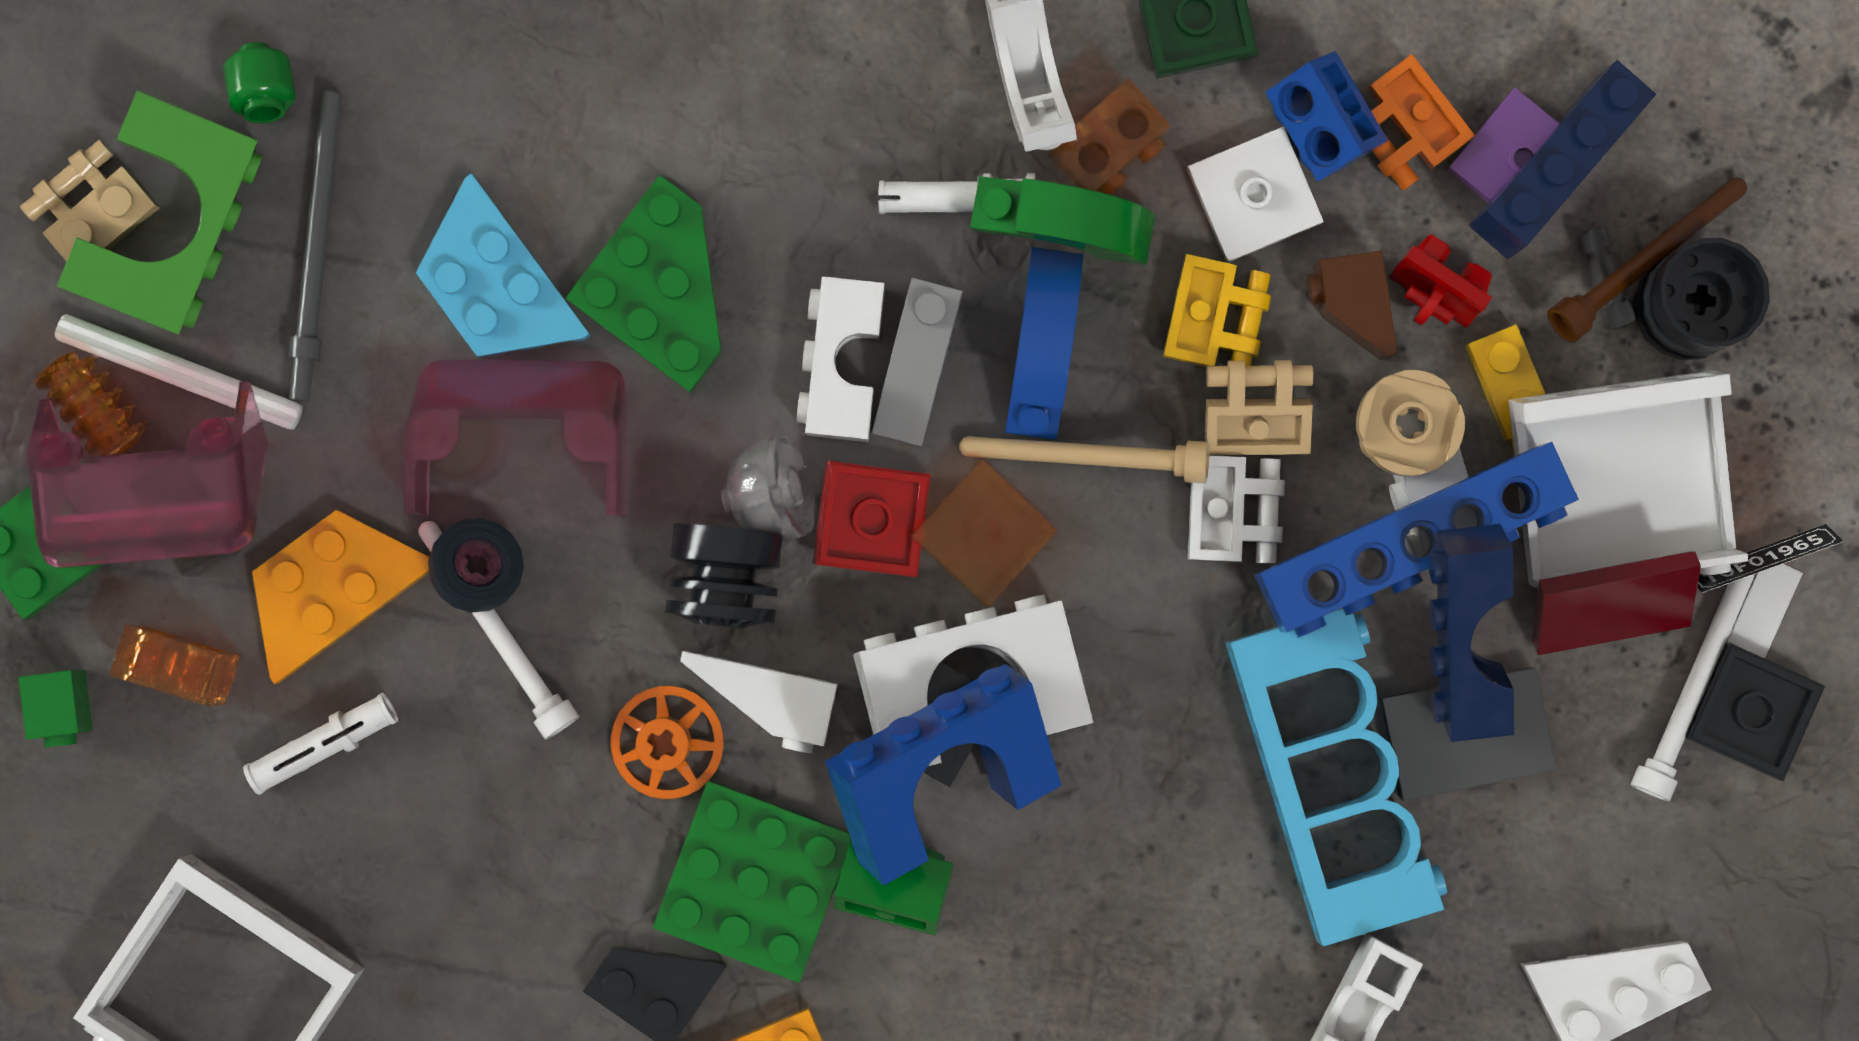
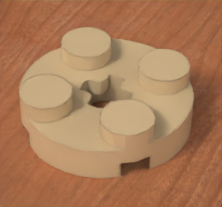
(1435, 407)

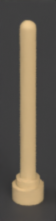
(1186, 461)

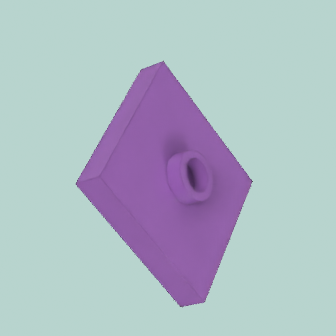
(1502, 145)

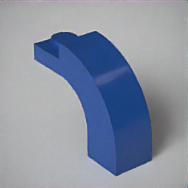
(1045, 343)

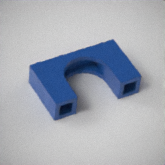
(880, 774)

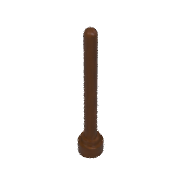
(1575, 315)

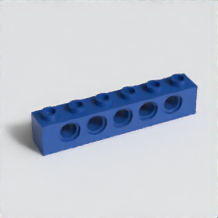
(1286, 584)

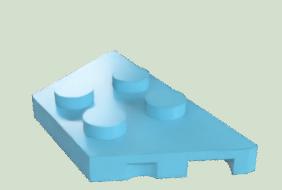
(492, 281)

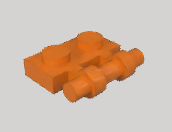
(1421, 115)

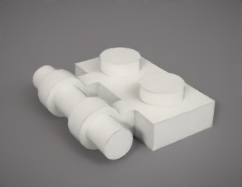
(1218, 511)

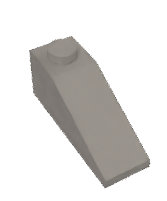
(917, 361)

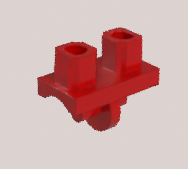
(1439, 289)

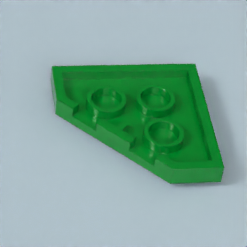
(657, 286)

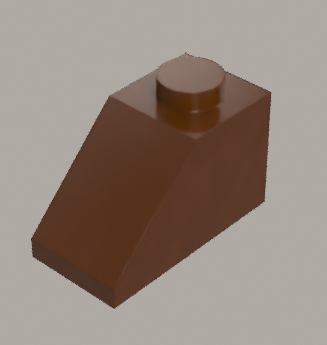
(1356, 300)

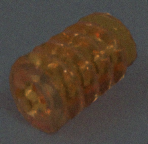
(90, 405)

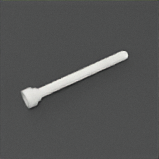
(551, 711)
(1658, 773)

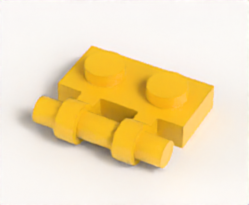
(1201, 310)

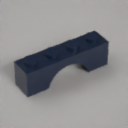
(1562, 160)
(1471, 577)

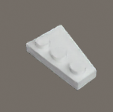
(1616, 990)

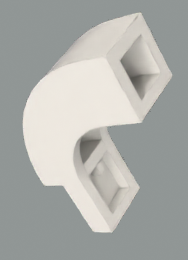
(1030, 74)

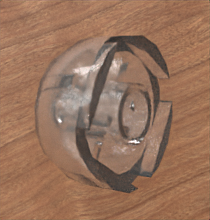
(767, 491)

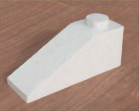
(777, 700)

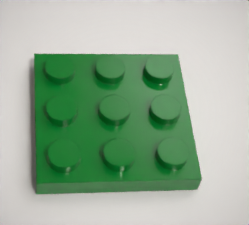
(753, 881)

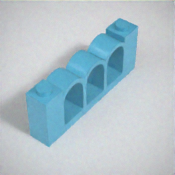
(1370, 899)

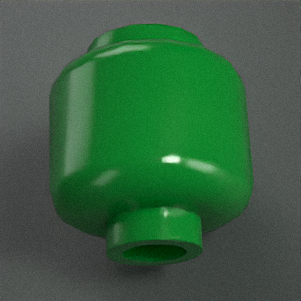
(259, 83)

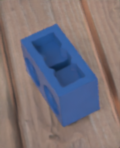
(1335, 111)

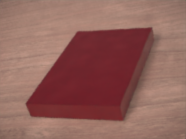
(1615, 602)

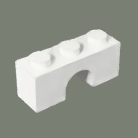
(843, 313)
(1368, 992)

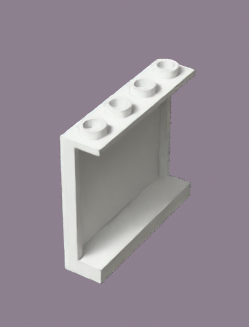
(1644, 473)

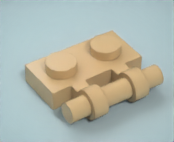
(103, 215)
(1259, 425)

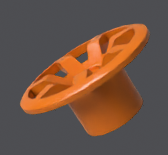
(666, 742)

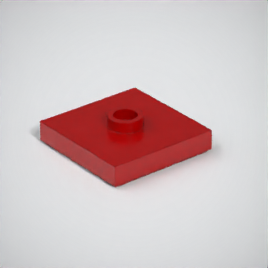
(870, 518)

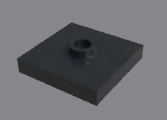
(1755, 711)

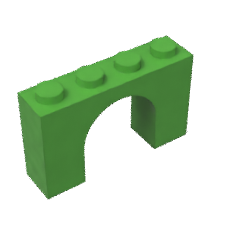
(215, 164)

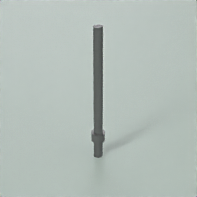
(304, 346)

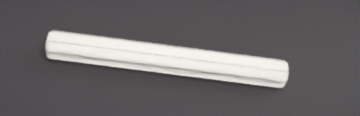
(173, 369)

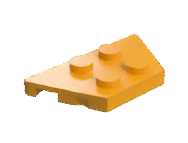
(328, 587)

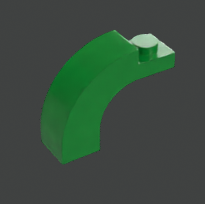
(1066, 216)

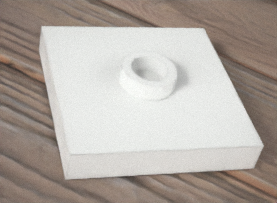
(1255, 194)

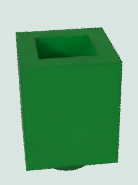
(55, 706)

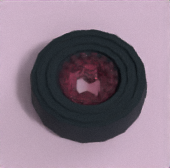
(477, 539)

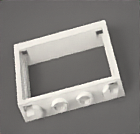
(244, 908)

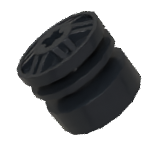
(1724, 283)
(724, 573)

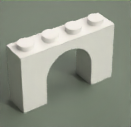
(1030, 640)

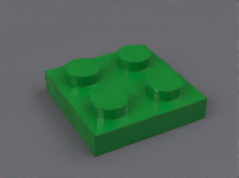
(24, 575)

